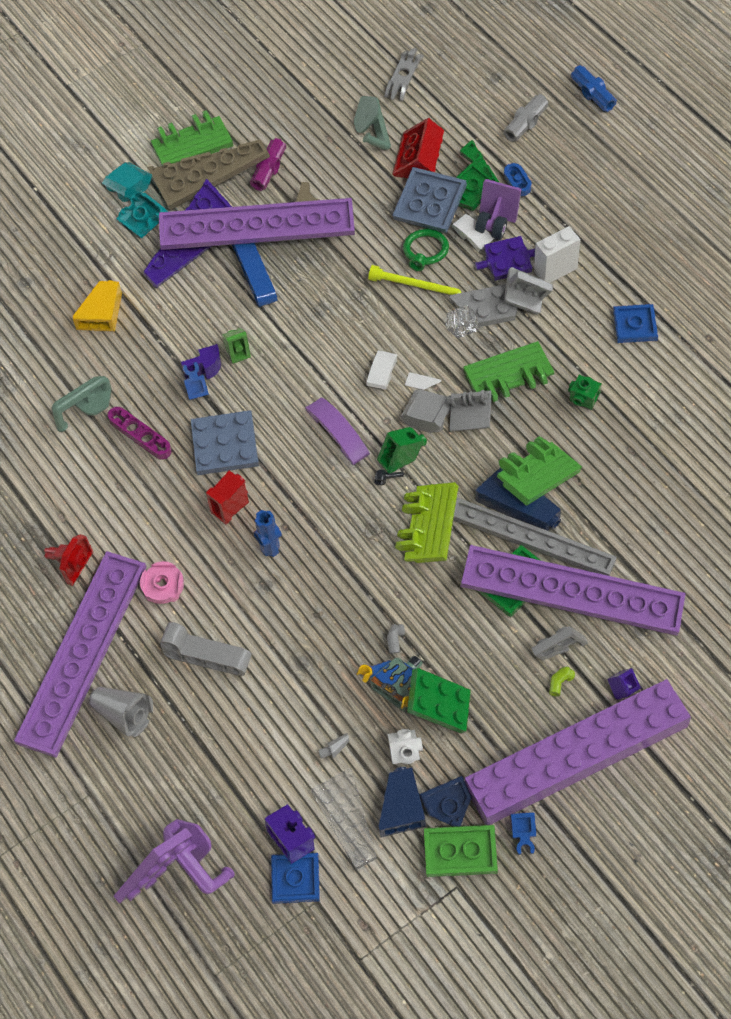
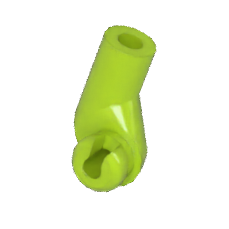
(558, 678)

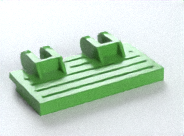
(191, 142)
(509, 370)
(538, 472)

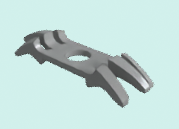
(403, 81)

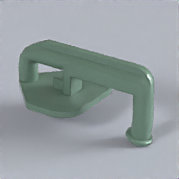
(370, 113)
(89, 397)

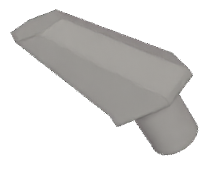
(334, 746)

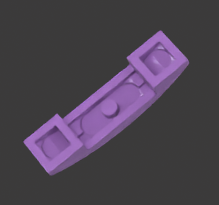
(339, 429)

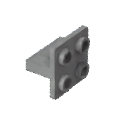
(526, 290)

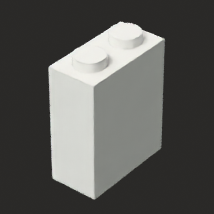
(557, 255)

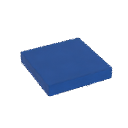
(635, 323)
(295, 881)

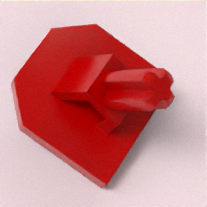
(71, 557)

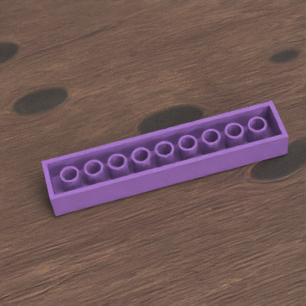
(577, 752)

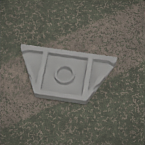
(487, 304)

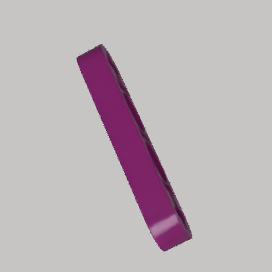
(141, 431)

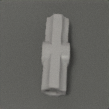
(526, 118)

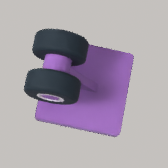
(501, 203)

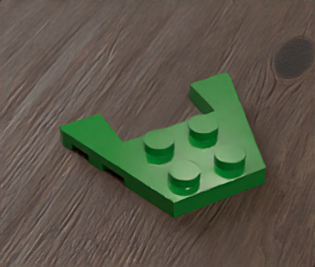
(474, 176)

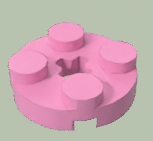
(166, 593)

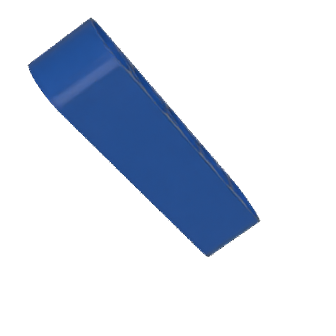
(255, 273)

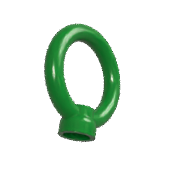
(418, 261)

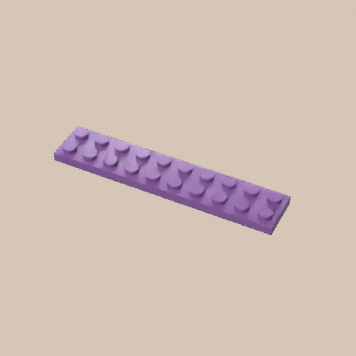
(256, 223)
(573, 590)
(80, 655)

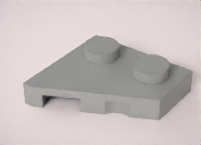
(558, 643)

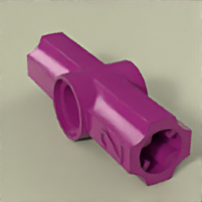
(269, 166)

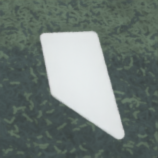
(420, 381)

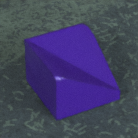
(624, 683)

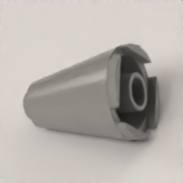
(123, 709)

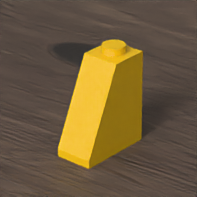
(100, 308)

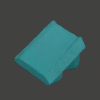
(127, 180)
(141, 214)

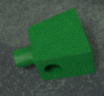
(400, 448)

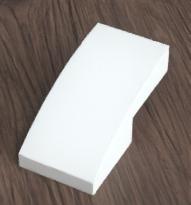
(466, 229)
(381, 369)

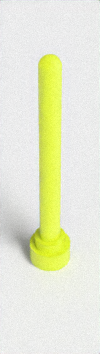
(377, 274)

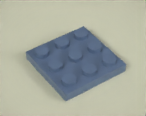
(429, 200)
(224, 442)

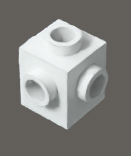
(404, 746)

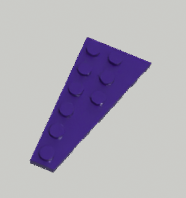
(171, 261)

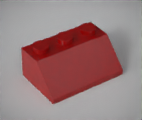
(419, 148)

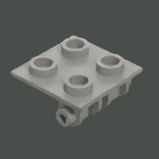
(470, 410)

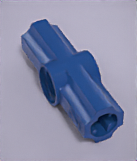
(593, 88)
(267, 533)

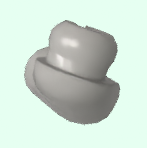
(392, 638)

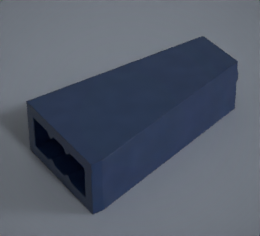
(539, 513)

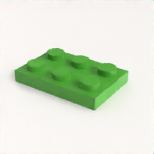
(460, 851)

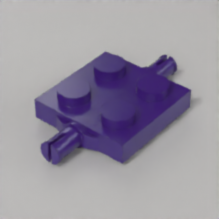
(504, 255)

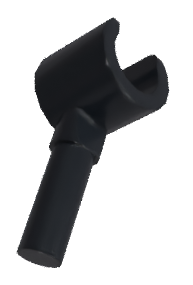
(382, 475)

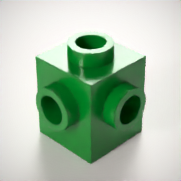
(584, 391)

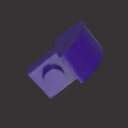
(208, 362)

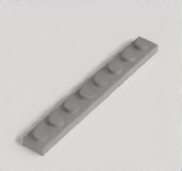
(533, 537)

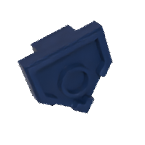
(447, 802)

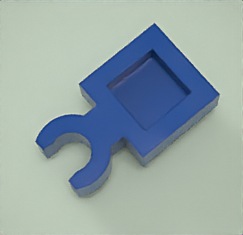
(195, 384)
(524, 828)

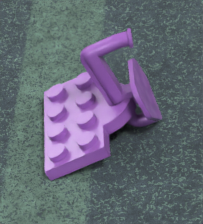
(186, 846)

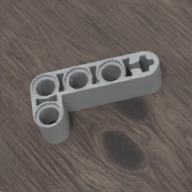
(203, 652)

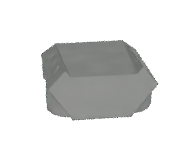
(426, 411)

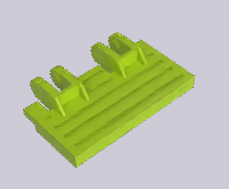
(432, 527)

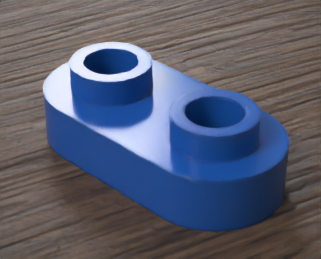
(520, 179)

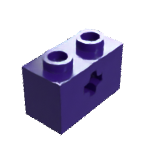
(289, 833)

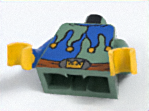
(391, 679)

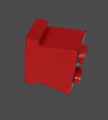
(227, 497)

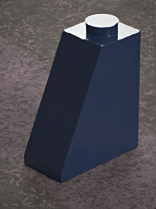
(401, 804)

